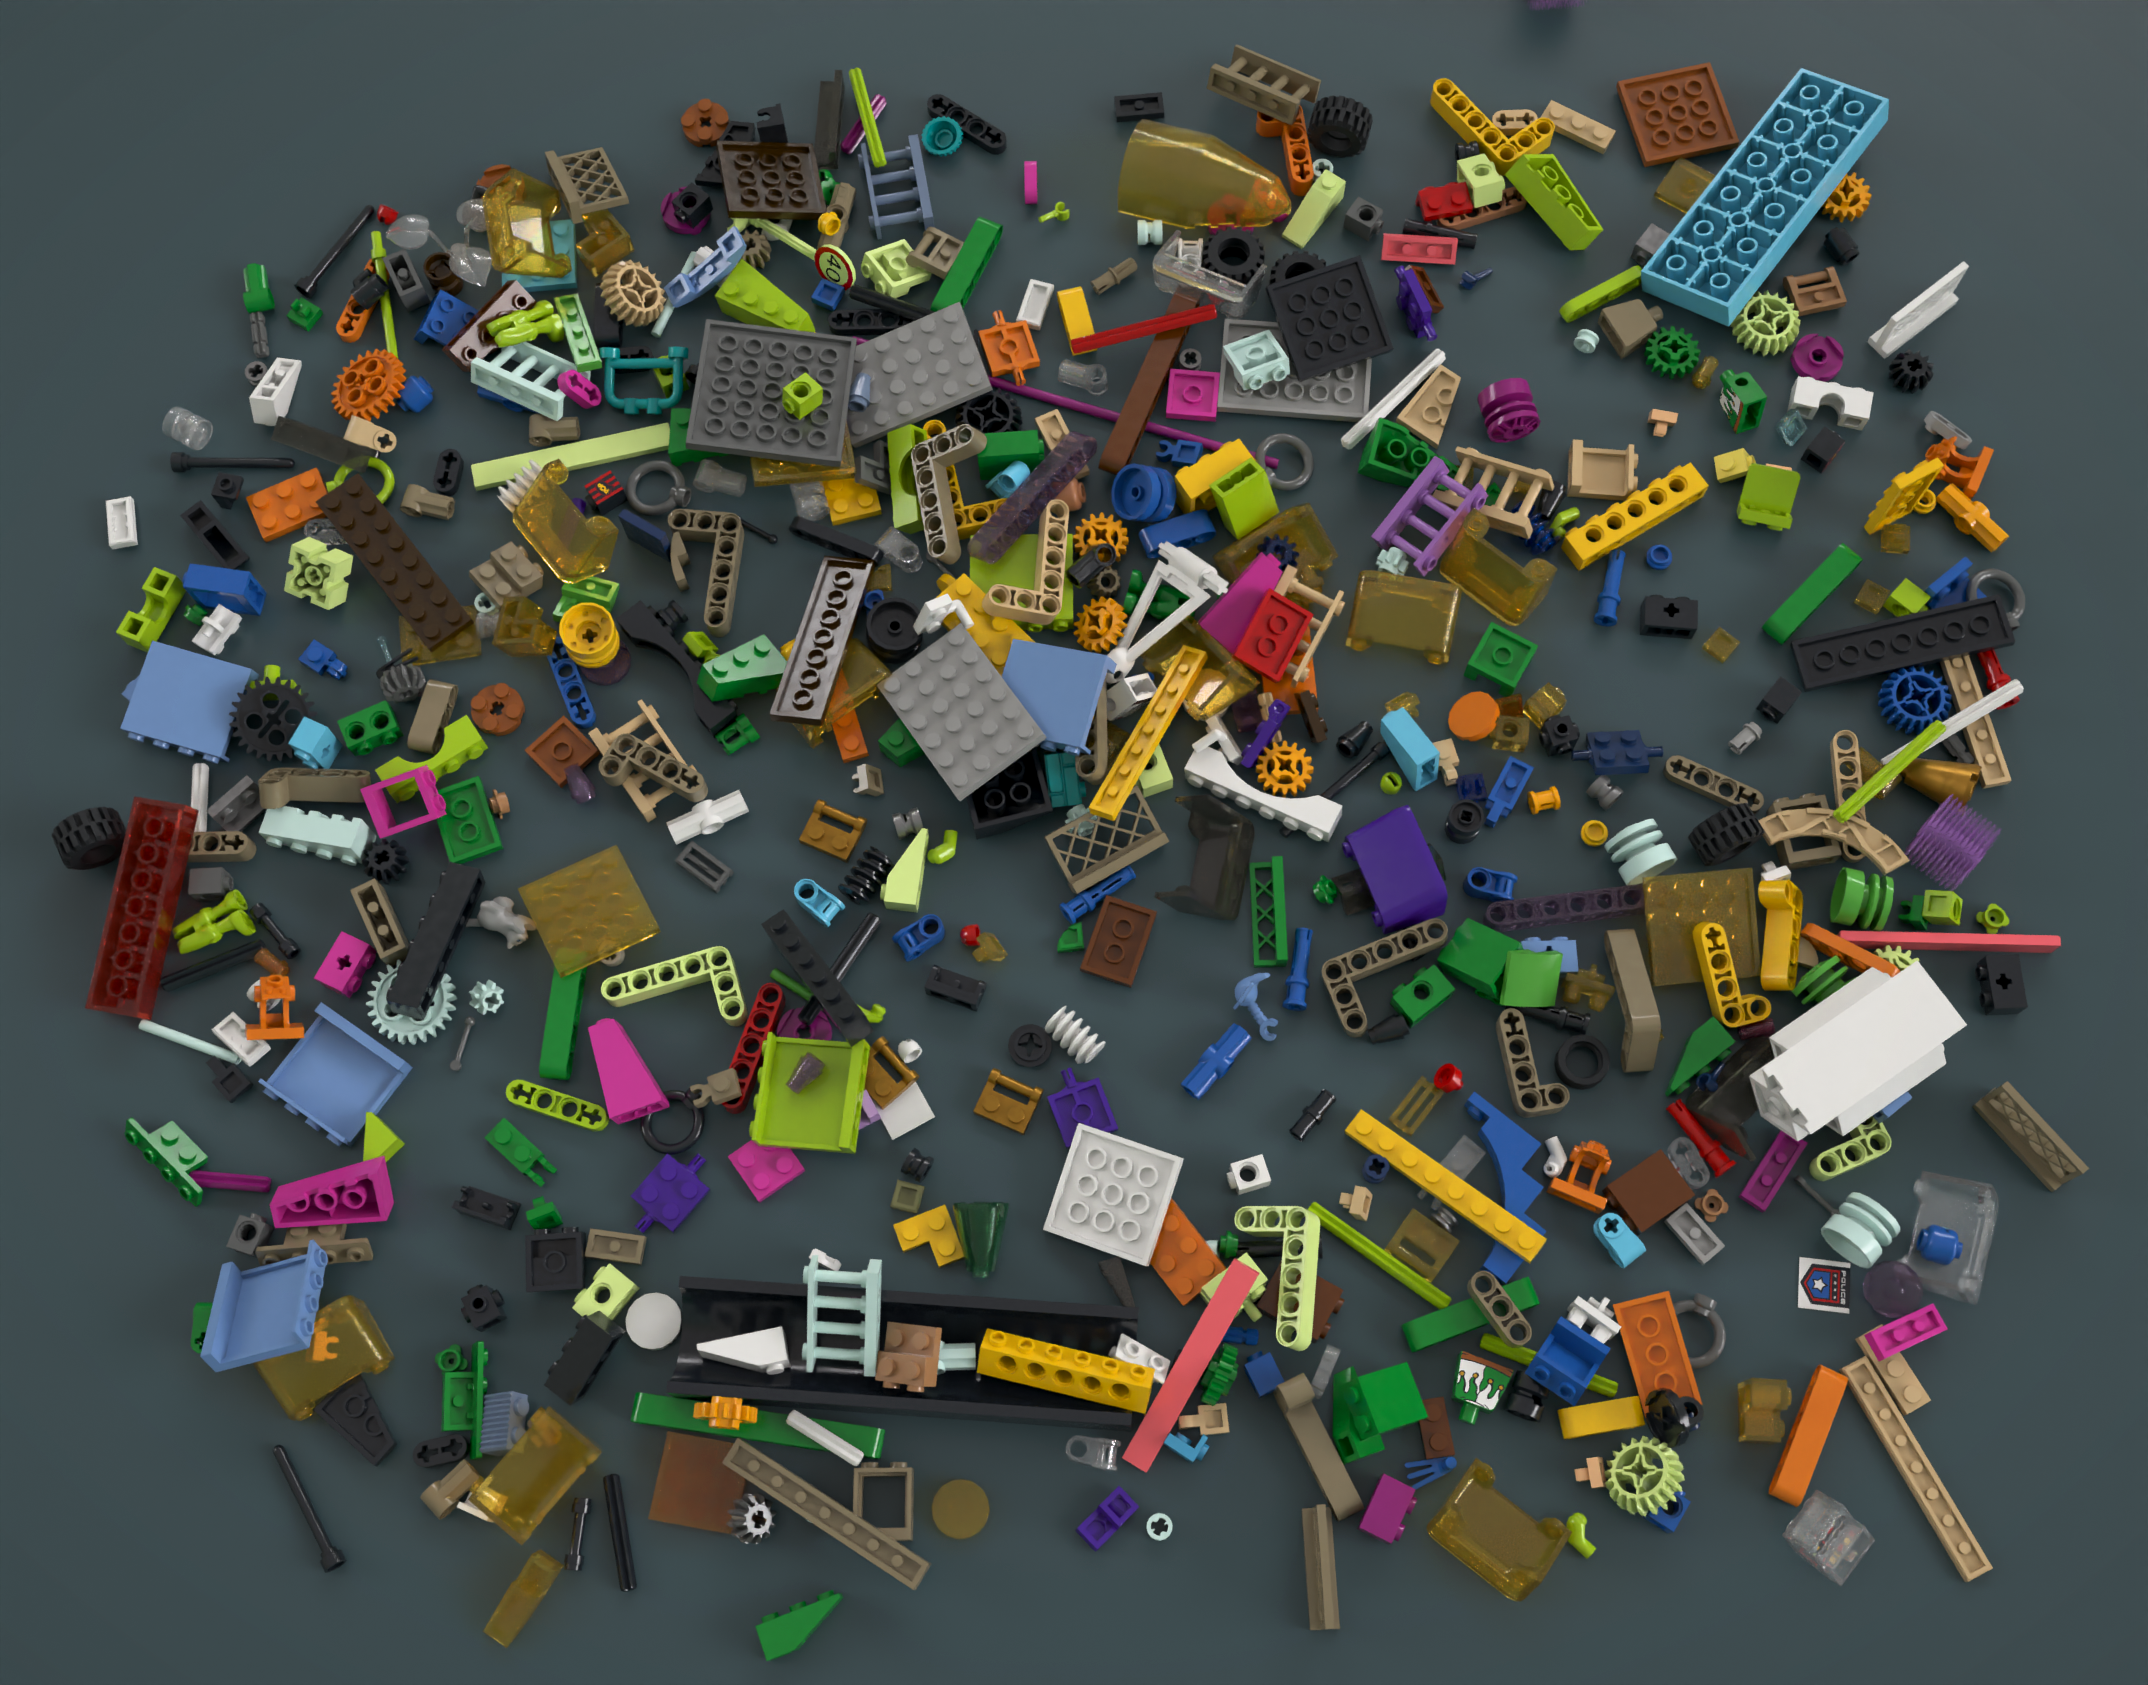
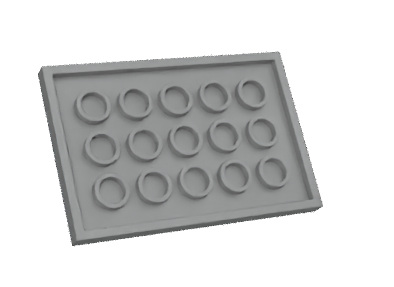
(917, 373)
(1331, 396)
(961, 712)

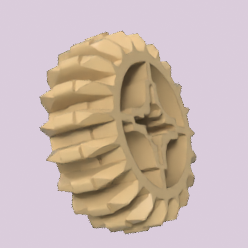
(636, 289)

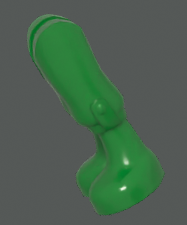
(1166, 597)

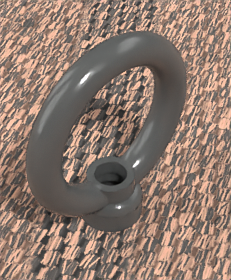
(1301, 446)
(678, 494)
(2010, 582)
(1705, 1307)

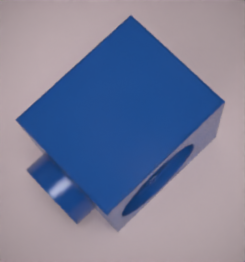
(1262, 1373)
(1669, 1522)

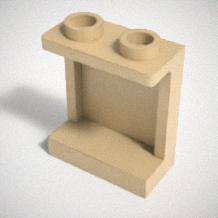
(1601, 472)

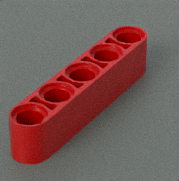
(751, 1035)

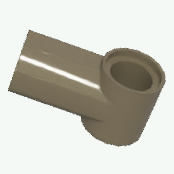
(545, 430)
(420, 501)
(444, 1494)

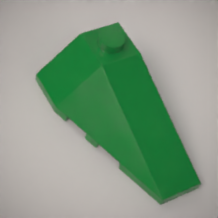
(1397, 456)

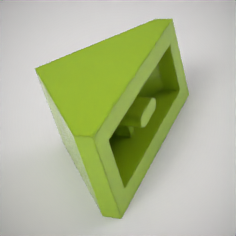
(379, 1139)

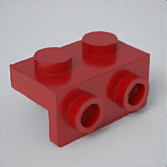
(1444, 201)

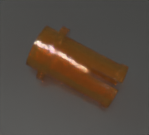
(271, 963)

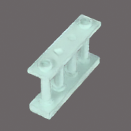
(520, 390)
(867, 1304)

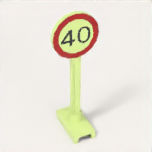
(829, 259)

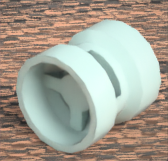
(1149, 232)

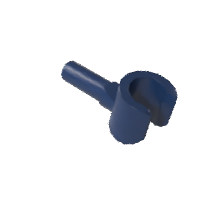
(1470, 280)
(1709, 1080)

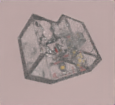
(1828, 1537)

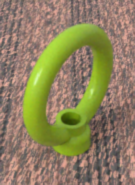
(386, 471)

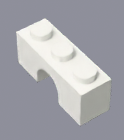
(1851, 404)

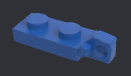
(1507, 790)

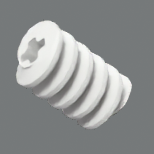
(516, 490)
(1073, 1036)

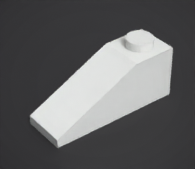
(275, 391)
(755, 1351)

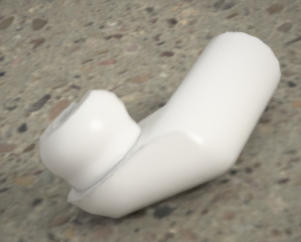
(1557, 1158)

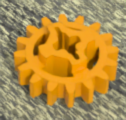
(1845, 196)
(1100, 530)
(1100, 624)
(1284, 758)
(725, 1412)

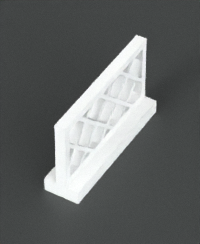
(1918, 313)

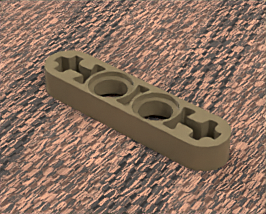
(1715, 780)

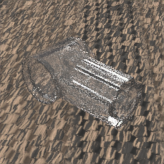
(1082, 376)
(713, 477)

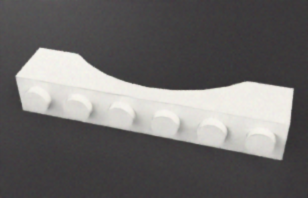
(1311, 814)

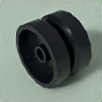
(891, 630)

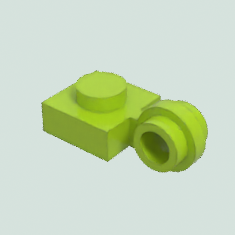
(700, 645)

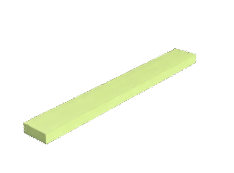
(575, 455)

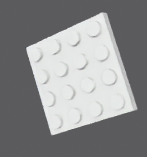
(1113, 1194)

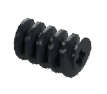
(865, 875)

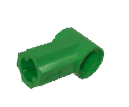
(258, 294)

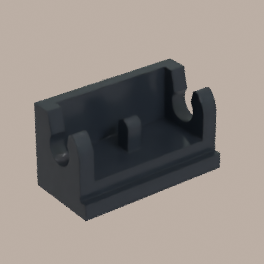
(774, 128)
(955, 988)
(487, 1207)

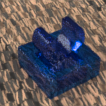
(1471, 787)

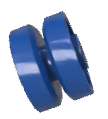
(1143, 493)

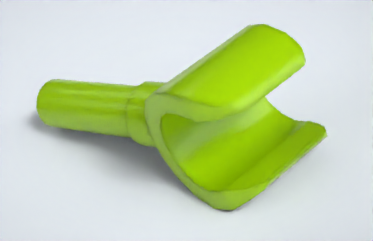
(1058, 213)

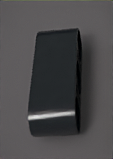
(607, 328)

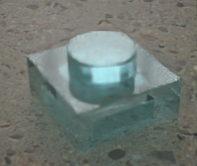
(1791, 427)

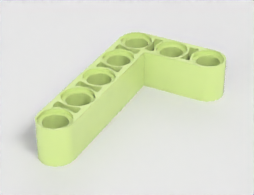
(681, 980)
(1858, 1145)
(1291, 1265)

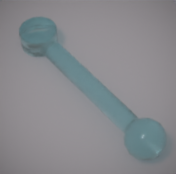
(381, 640)

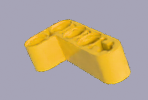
(1782, 934)
(1725, 971)

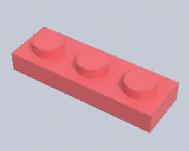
(1419, 248)

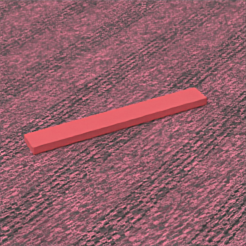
(1953, 941)
(1190, 1365)

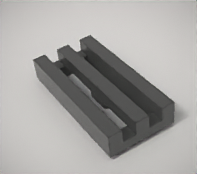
(721, 879)

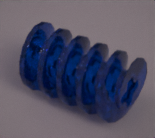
(1540, 539)

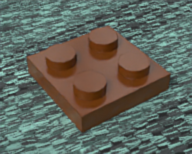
(560, 748)

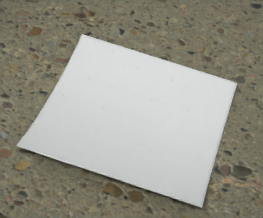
(905, 1112)

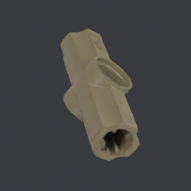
(841, 204)

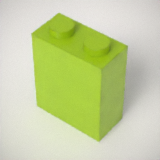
(1244, 498)

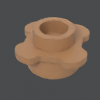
(499, 803)
(1711, 1197)

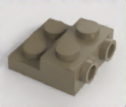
(507, 574)

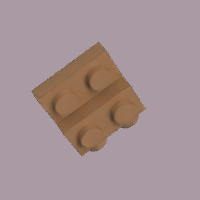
(909, 1356)

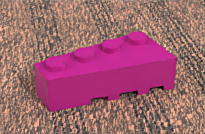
(336, 1197)

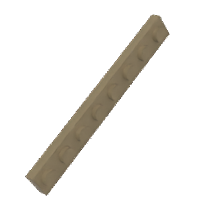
(827, 1513)

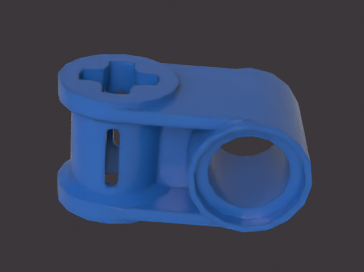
(1496, 884)
(918, 937)

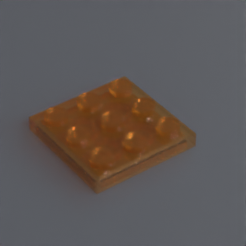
(695, 1484)

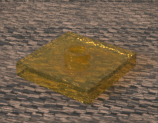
(1683, 184)

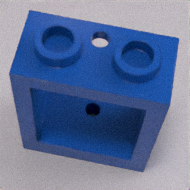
(228, 587)

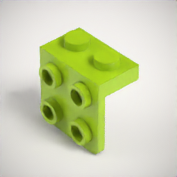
(1768, 496)

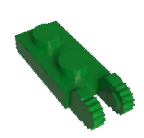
(518, 1150)

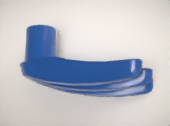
(1439, 1467)

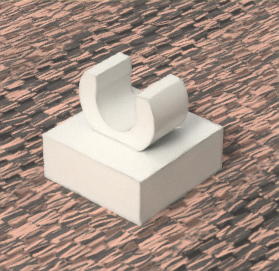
(1773, 873)

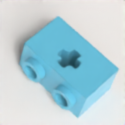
(315, 744)

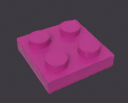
(1192, 395)
(765, 1168)

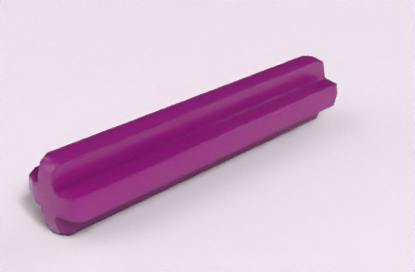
(857, 132)
(231, 1181)

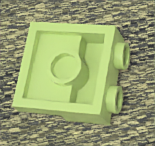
(890, 270)

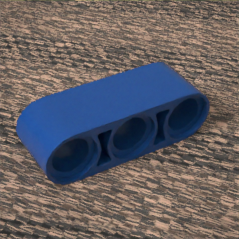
(1179, 531)

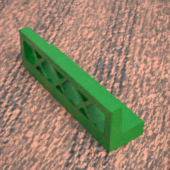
(1279, 913)

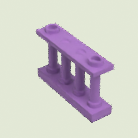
(1418, 495)

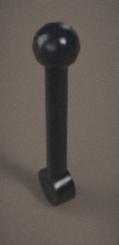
(771, 538)

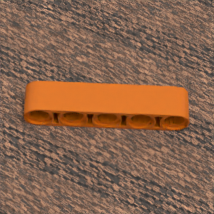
(1808, 1435)

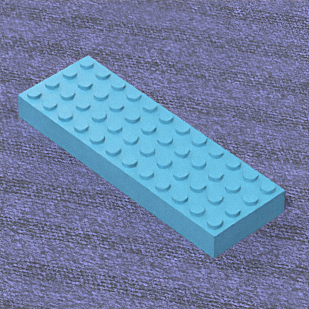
(1764, 196)

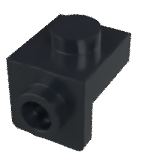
(227, 489)

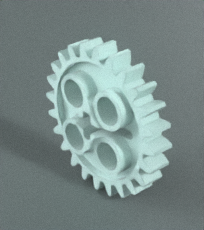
(405, 1026)

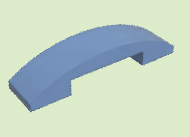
(708, 273)

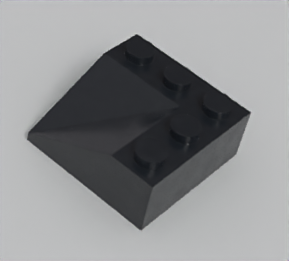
(1010, 798)

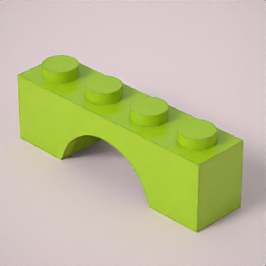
(904, 496)
(460, 745)

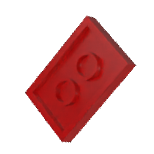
(1272, 635)

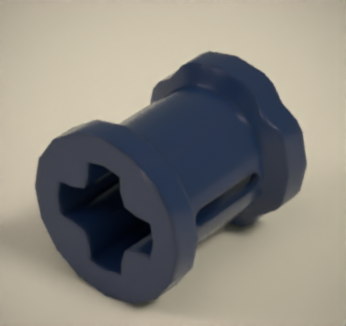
(1371, 1176)

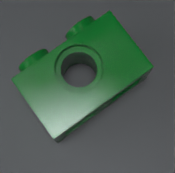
(1414, 1009)

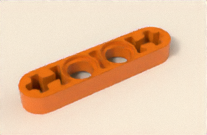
(359, 320)
(1847, 952)

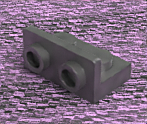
(238, 806)

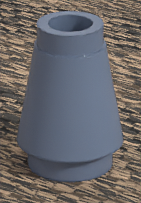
(860, 393)

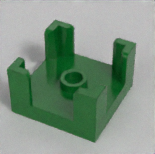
(1501, 658)

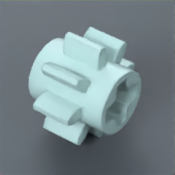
(1392, 561)
(1085, 827)
(486, 997)

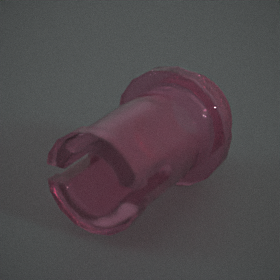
(1759, 1028)

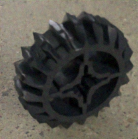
(986, 406)

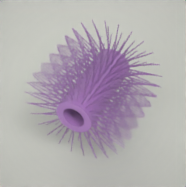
(1950, 843)

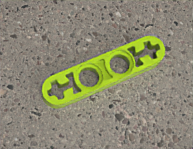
(1601, 294)
(555, 1109)

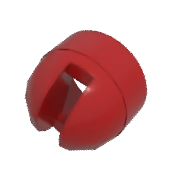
(386, 214)
(969, 935)

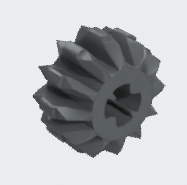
(403, 683)
(754, 1508)

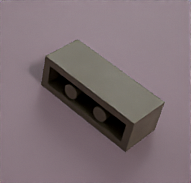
(381, 922)

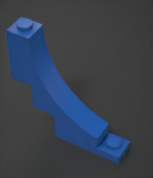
(1510, 1151)

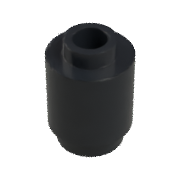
(1841, 245)

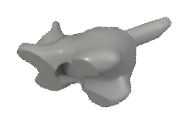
(498, 917)

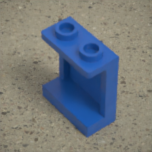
(1567, 1361)

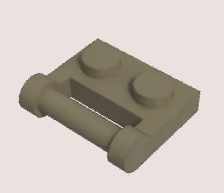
(942, 256)

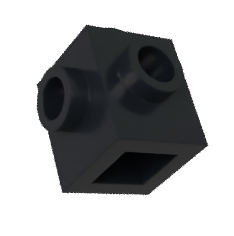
(1557, 742)
(483, 1307)

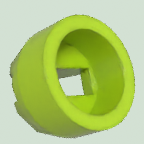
(1386, 784)

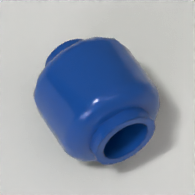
(415, 395)
(1939, 1244)

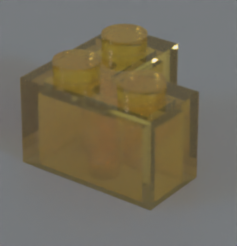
(606, 242)
(521, 629)
(1760, 1409)

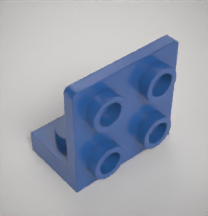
(444, 318)
(1951, 586)

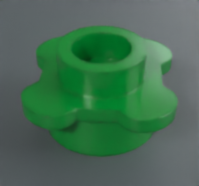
(1325, 890)
(454, 1352)

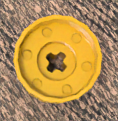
(589, 621)

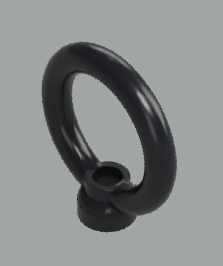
(697, 1129)

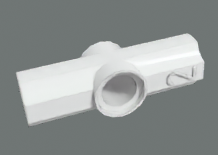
(707, 817)

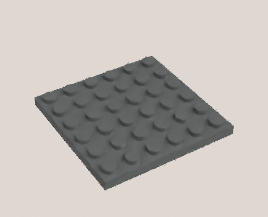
(742, 386)

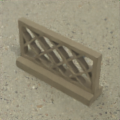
(569, 187)
(1114, 861)
(2029, 1136)
(1320, 1568)

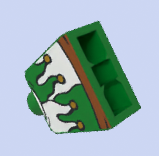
(1742, 400)
(1478, 1385)

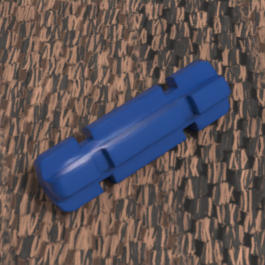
(1238, 1335)

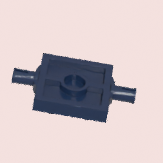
(1617, 752)

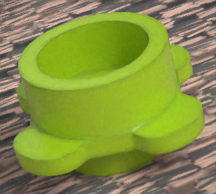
(1997, 913)

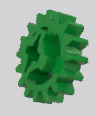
(1668, 354)
(1219, 1374)

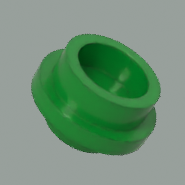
(195, 614)
(1228, 1244)

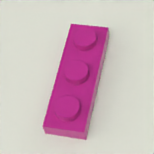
(1905, 1332)

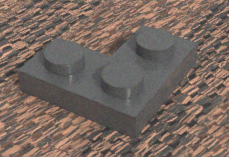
(875, 472)

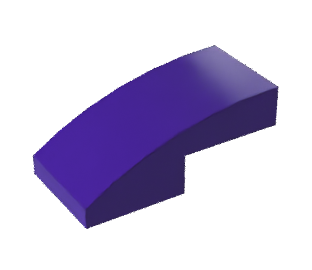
(1107, 1518)

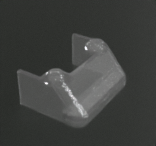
(1203, 285)

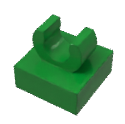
(304, 314)
(1915, 915)
(543, 1215)

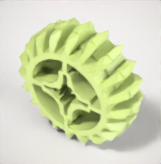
(1769, 315)
(1652, 1484)

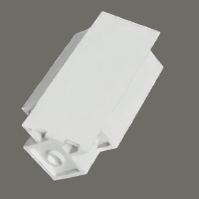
(1855, 1052)

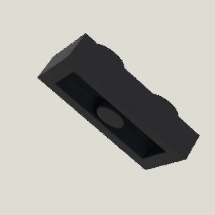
(1139, 107)

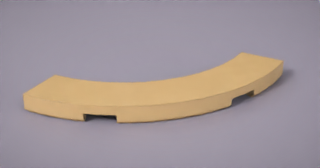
(1821, 823)

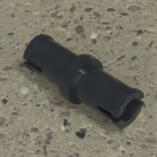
(1312, 1115)

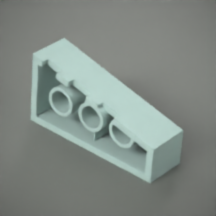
(318, 834)

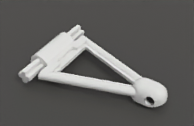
(1185, 573)

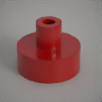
(1448, 1078)

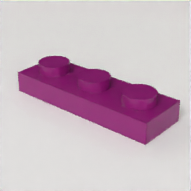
(1772, 1171)

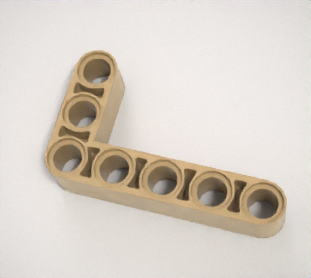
(1044, 572)

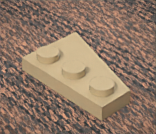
(1431, 406)

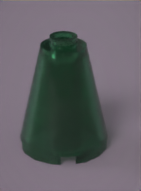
(981, 1234)

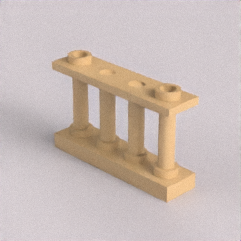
(1498, 518)
(1290, 584)
(634, 782)

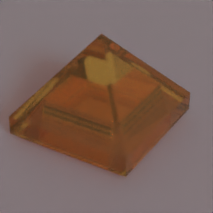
(1511, 705)

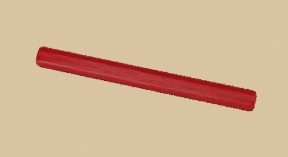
(1143, 328)

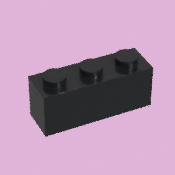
(583, 1357)

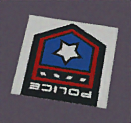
(1824, 1285)

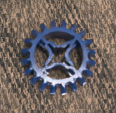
(1910, 712)

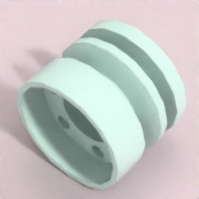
(1638, 848)
(1860, 1230)

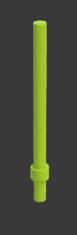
(377, 254)

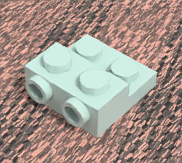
(1257, 360)

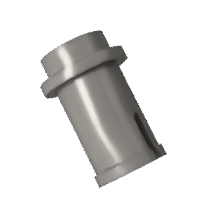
(1745, 737)

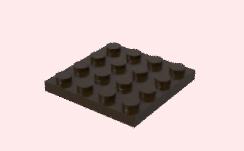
(770, 180)

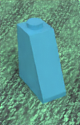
(1410, 748)

